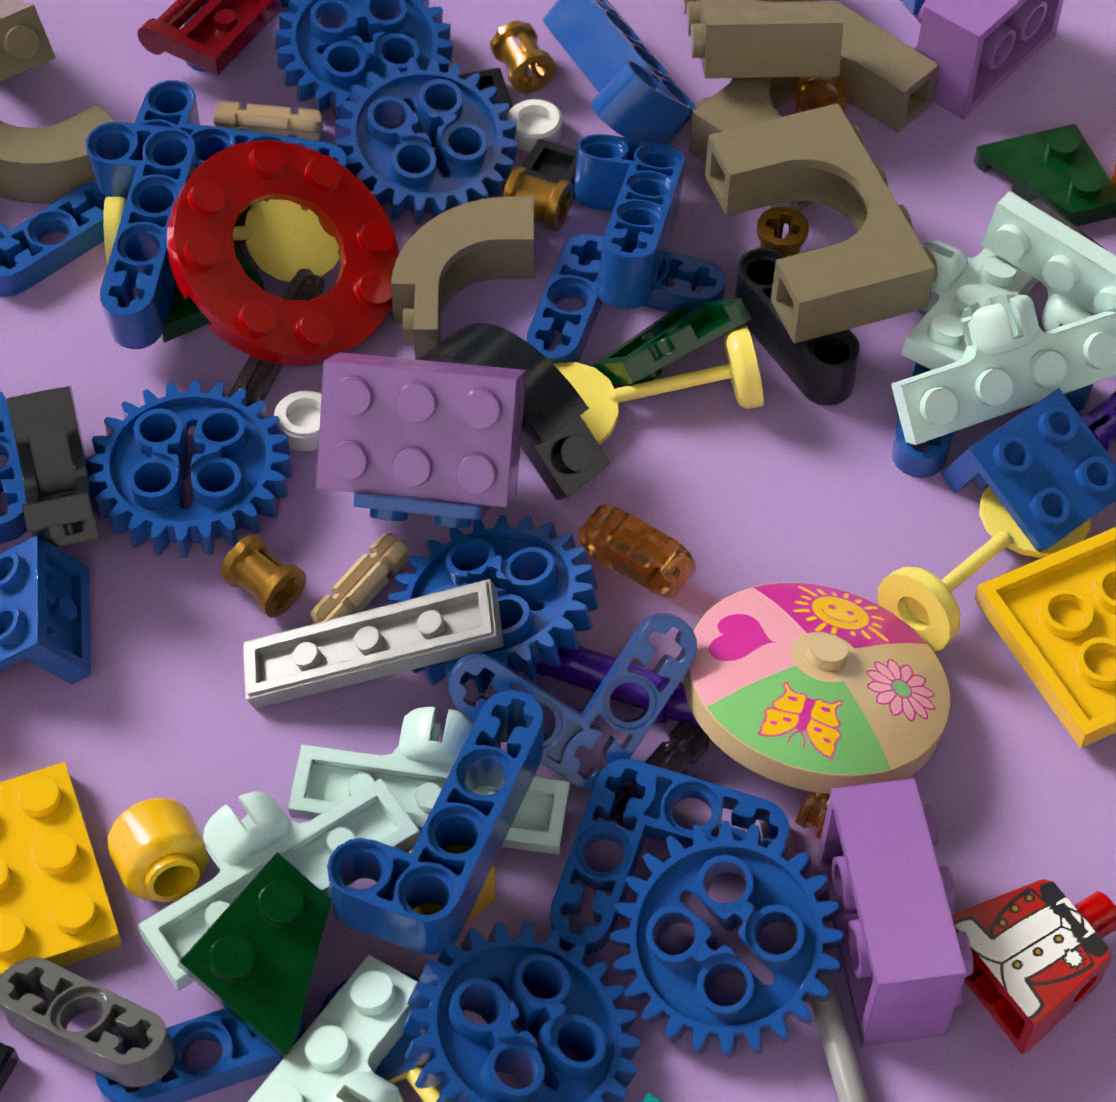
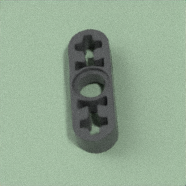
(97, 1046)

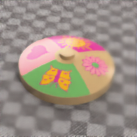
(816, 687)

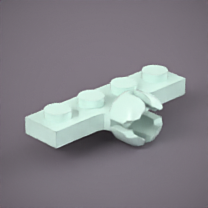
(1070, 266)
(959, 284)
(1005, 367)
(416, 777)
(247, 847)
(346, 1043)

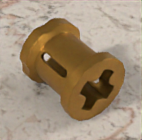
(516, 59)
(550, 199)
(771, 226)
(263, 575)

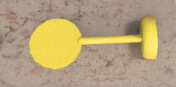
(276, 235)
(604, 400)
(928, 602)

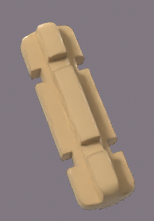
(270, 120)
(363, 579)

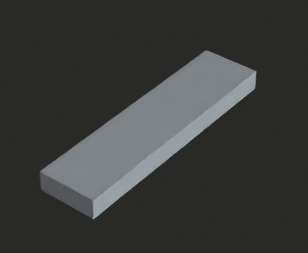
(372, 644)

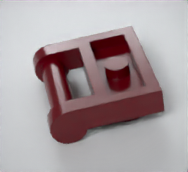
(212, 34)

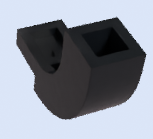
(552, 424)
(53, 467)

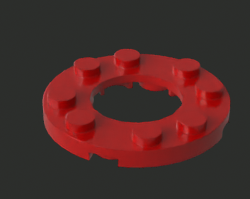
(239, 309)

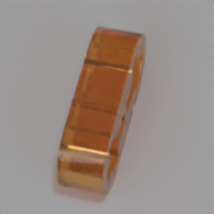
(637, 550)

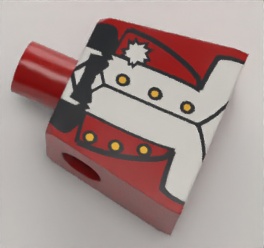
(1036, 956)

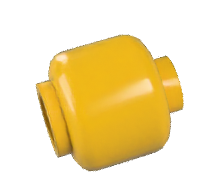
(158, 850)

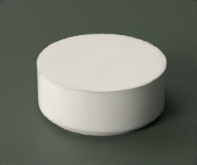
(536, 121)
(300, 419)

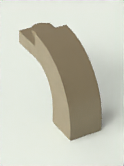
(49, 160)
(456, 250)

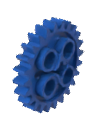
(337, 42)
(467, 125)
(145, 458)
(540, 585)
(682, 981)
(520, 1029)

